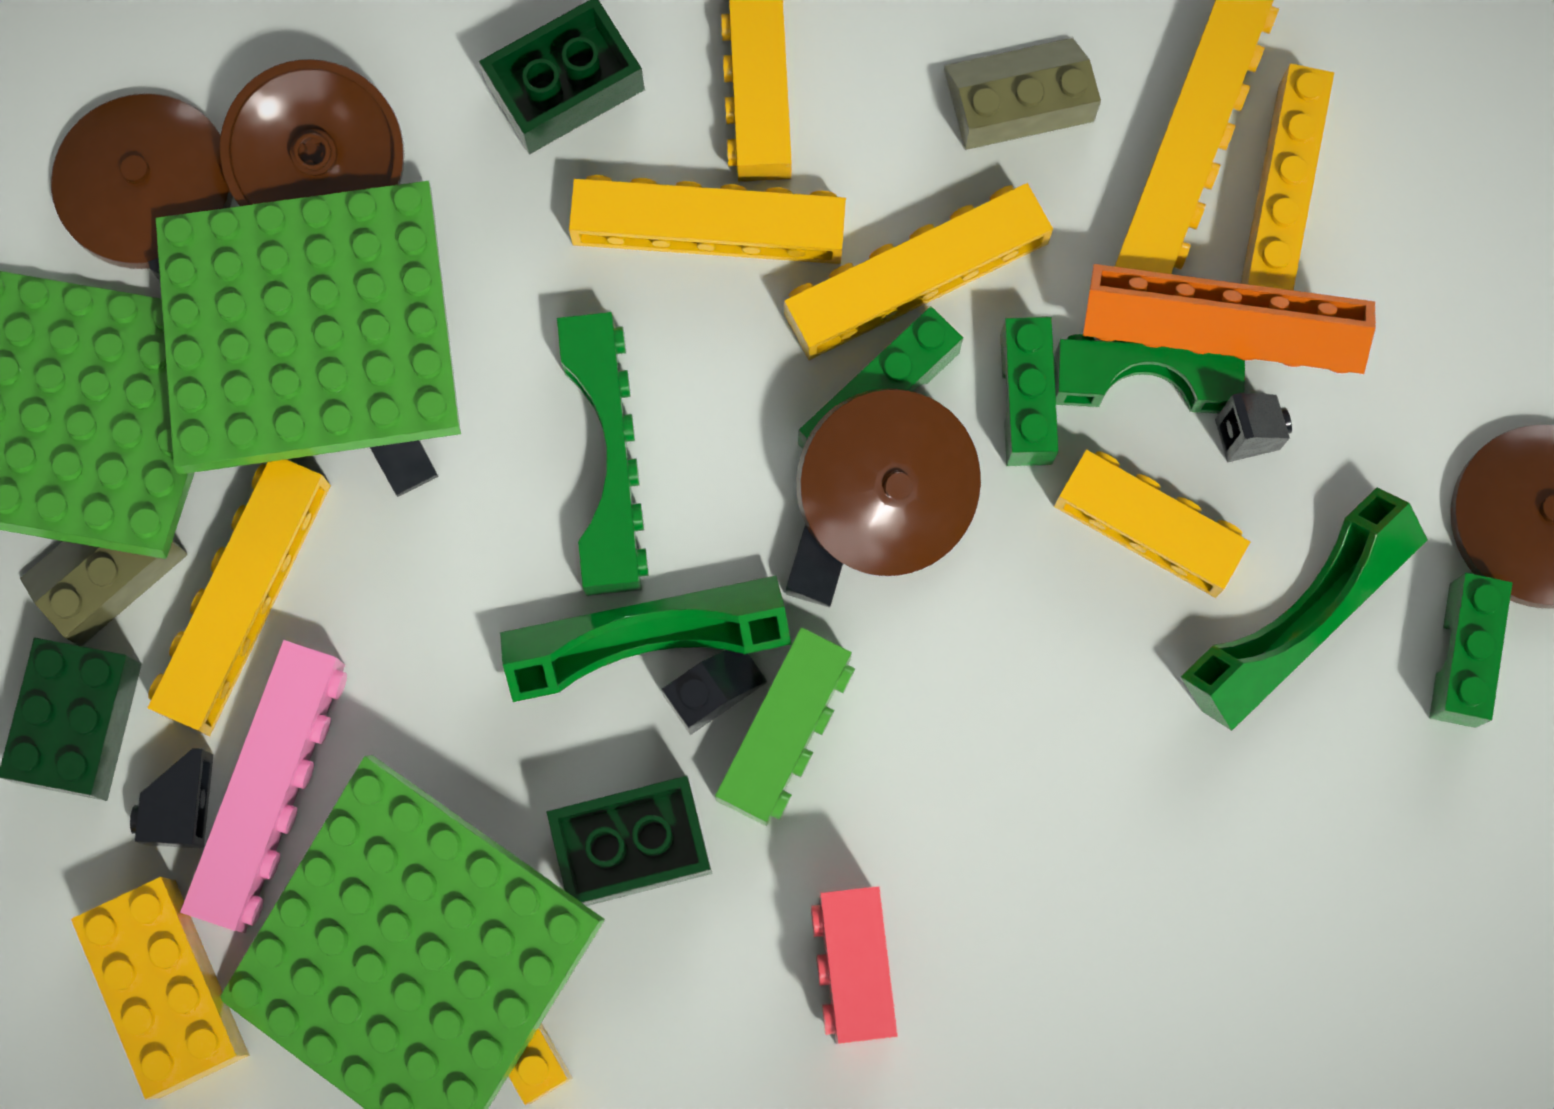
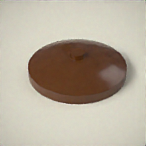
(309, 134)
(131, 165)
(888, 482)
(1507, 513)

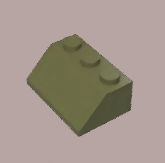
(1023, 93)
(89, 585)

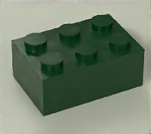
(562, 75)
(70, 719)
(629, 842)

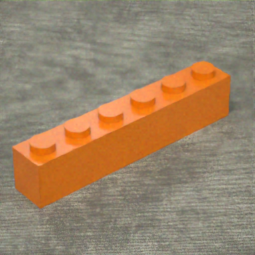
(1230, 319)

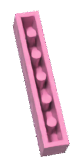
(264, 788)

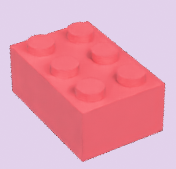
(854, 965)

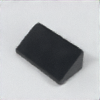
(813, 573)

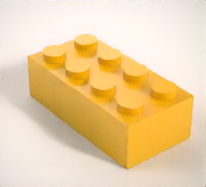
(159, 988)

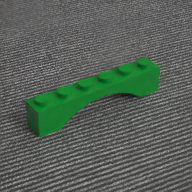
(609, 543)
(1369, 550)
(557, 653)

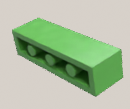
(784, 728)

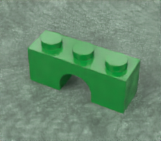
(1031, 394)
(1469, 679)

